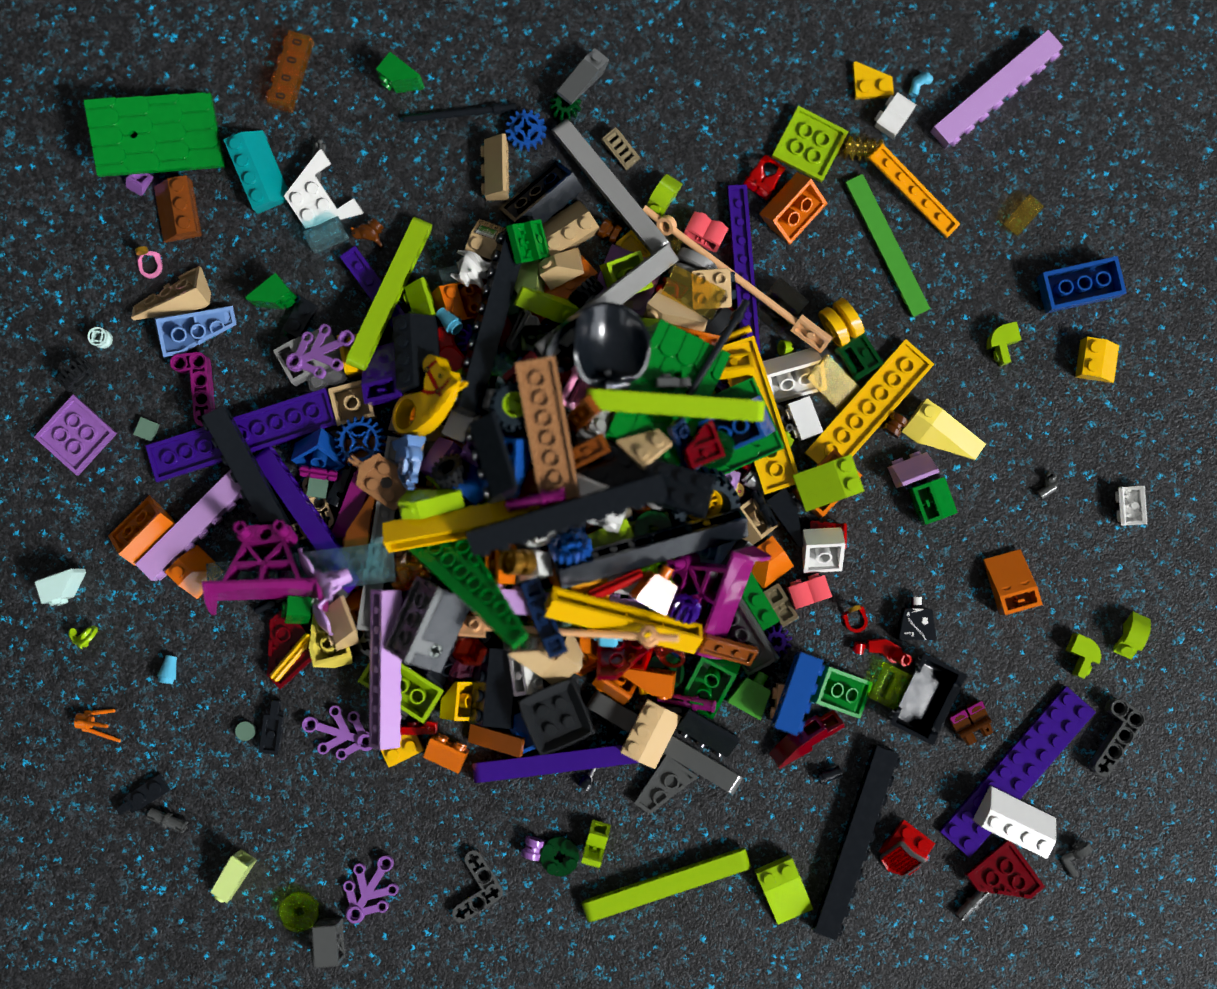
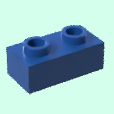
(520, 729)

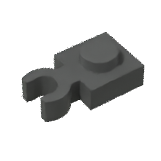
(667, 381)

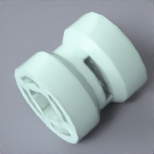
(103, 340)

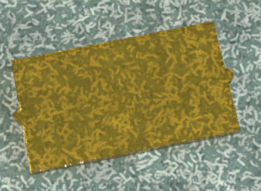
(693, 292)
(833, 382)

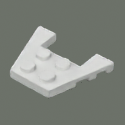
(311, 200)

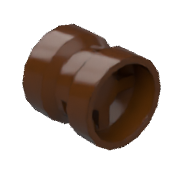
(607, 230)
(894, 426)

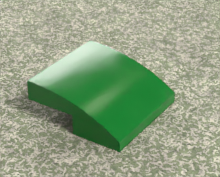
(528, 241)

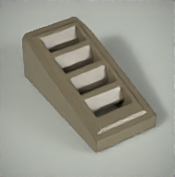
(610, 147)

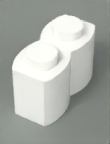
(895, 115)

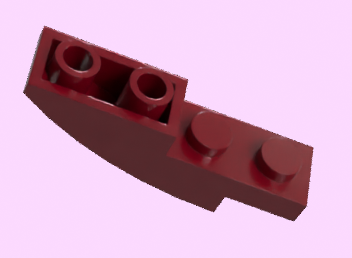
(814, 731)

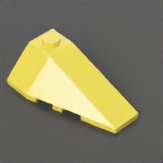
(938, 429)
(324, 654)

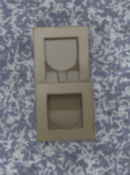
(781, 605)

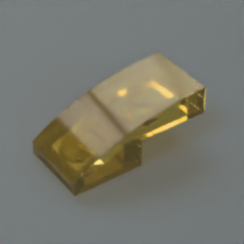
(1023, 215)

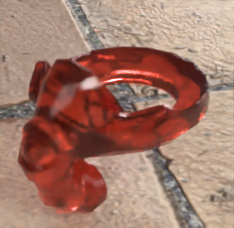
(661, 653)

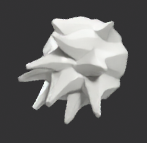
(471, 269)

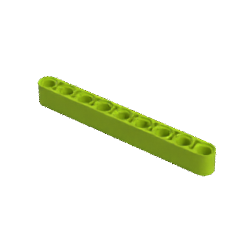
(389, 294)
(678, 405)
(666, 884)

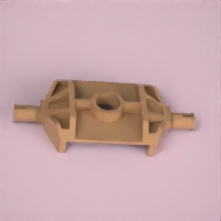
(370, 476)

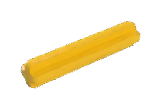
(291, 657)

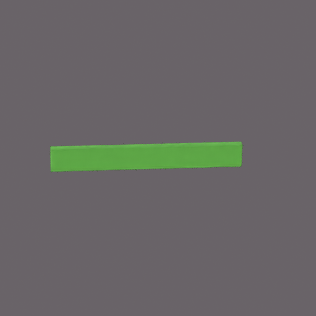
(887, 245)

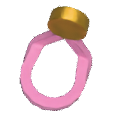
(143, 250)

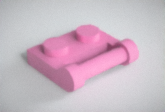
(579, 392)

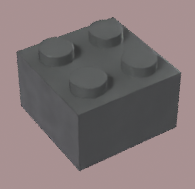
(327, 942)

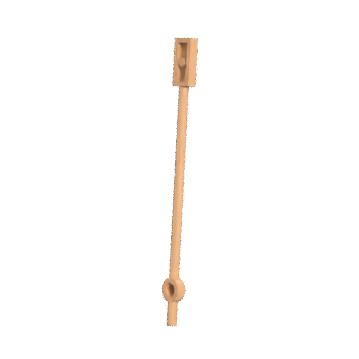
(802, 327)
(475, 627)

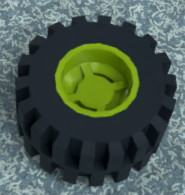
(508, 407)

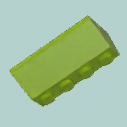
(417, 693)

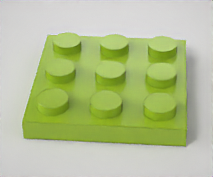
(810, 144)

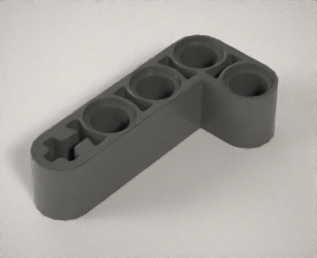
(1112, 739)

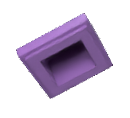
(138, 182)

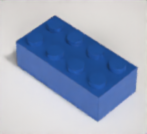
(1081, 284)
(797, 693)

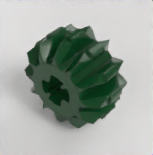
(558, 110)

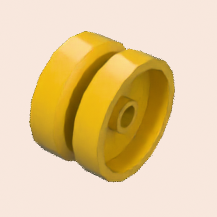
(841, 322)

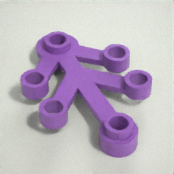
(318, 351)
(342, 733)
(368, 892)

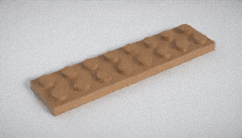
(547, 426)

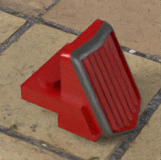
(905, 850)

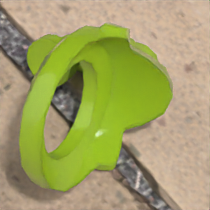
(84, 638)

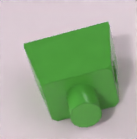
(751, 695)

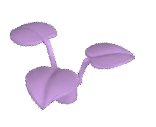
(336, 579)

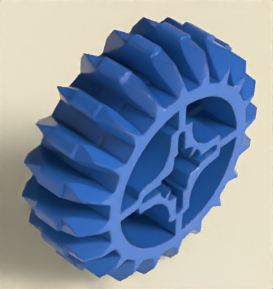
(366, 435)

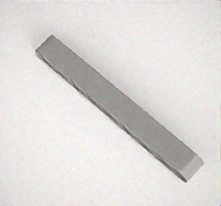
(609, 186)
(624, 287)

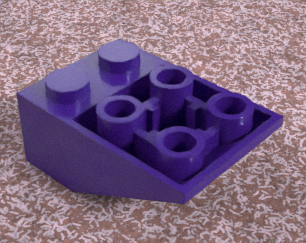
(380, 378)

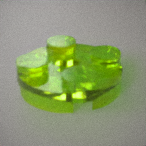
(306, 920)

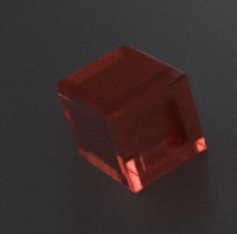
(469, 651)

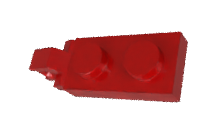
(414, 728)

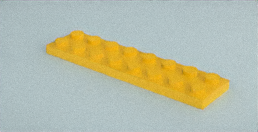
(872, 403)
(777, 468)

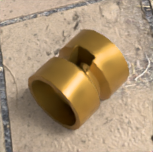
(517, 562)

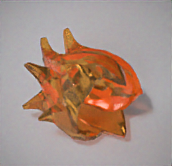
(406, 570)

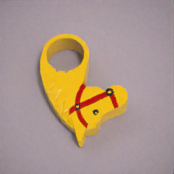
(432, 403)

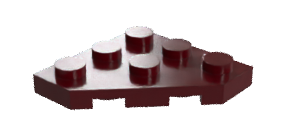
(282, 640)
(616, 661)
(1005, 873)

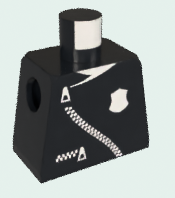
(916, 622)

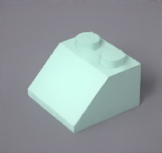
(60, 587)

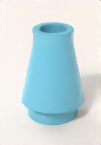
(449, 321)
(167, 672)

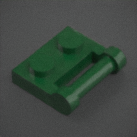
(865, 355)

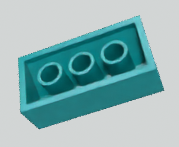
(257, 169)

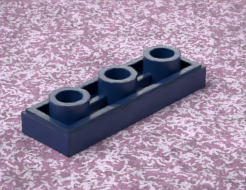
(680, 438)

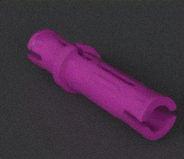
(543, 498)
(709, 705)

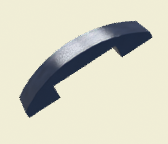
(546, 627)

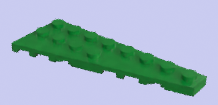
(473, 585)

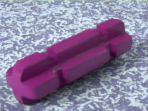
(318, 473)

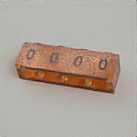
(290, 71)

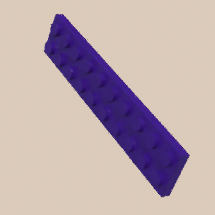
(260, 429)
(1021, 765)

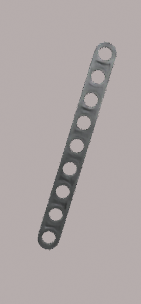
(676, 748)

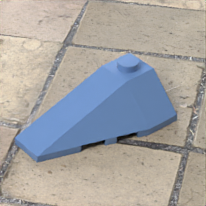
(186, 330)

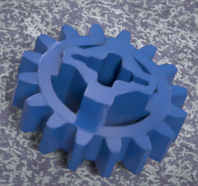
(533, 130)
(570, 547)

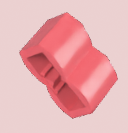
(706, 231)
(808, 592)

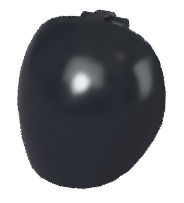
(610, 346)

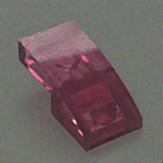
(458, 673)

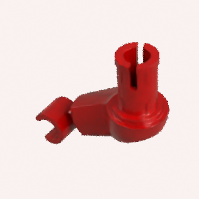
(888, 649)

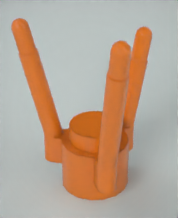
(86, 721)

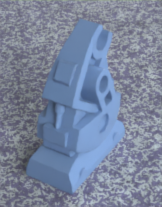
(409, 458)

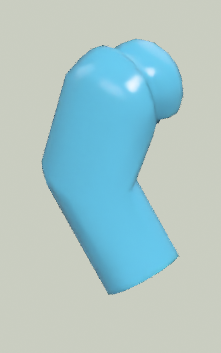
(923, 78)

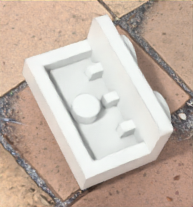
(1132, 505)

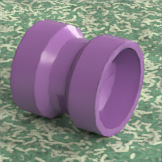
(532, 848)

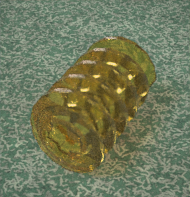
(860, 147)

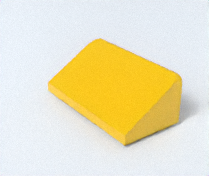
(738, 366)

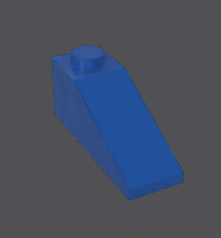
(520, 456)

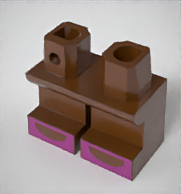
(969, 720)

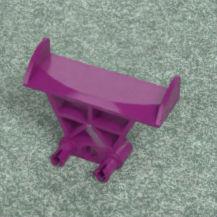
(252, 538)
(730, 591)

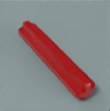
(617, 584)

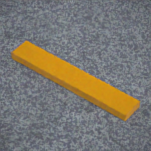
(913, 190)

